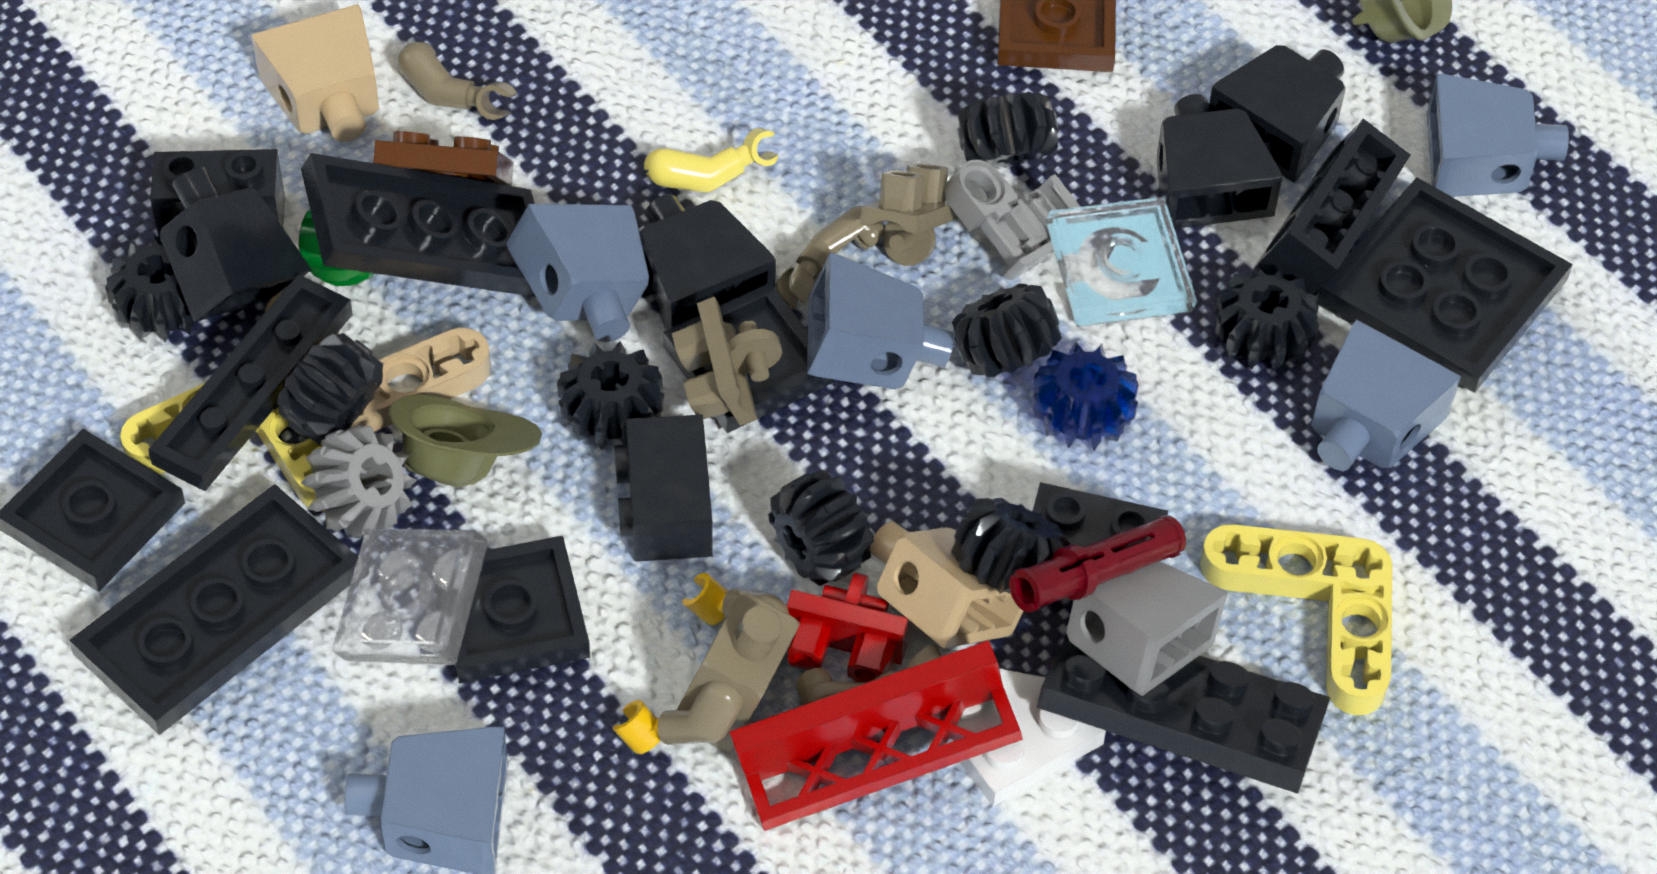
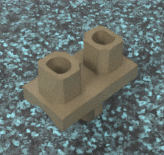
(913, 206)
(731, 358)

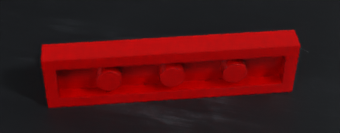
(873, 713)

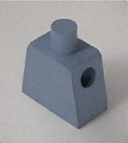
(1486, 137)
(582, 263)
(869, 327)
(1379, 400)
(438, 798)

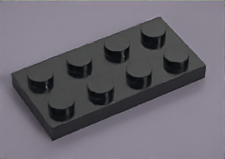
(415, 223)
(215, 608)
(1200, 712)

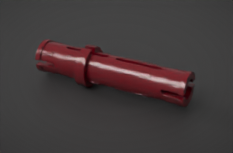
(1078, 569)

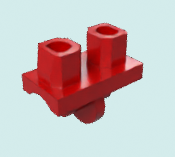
(849, 623)

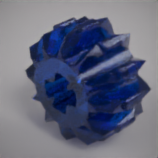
(1085, 395)

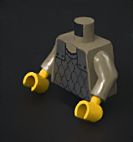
(730, 675)

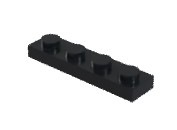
(248, 383)

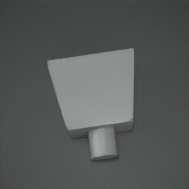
(1147, 624)

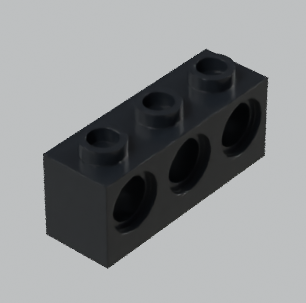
(1335, 207)

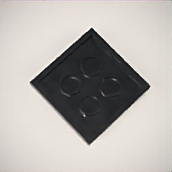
(1446, 282)

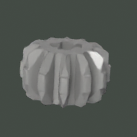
(358, 481)

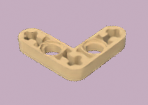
(417, 361)

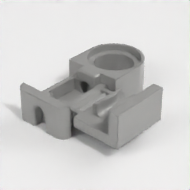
(1011, 230)

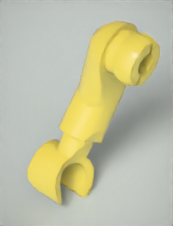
(703, 173)

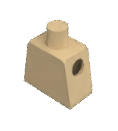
(320, 72)
(935, 592)

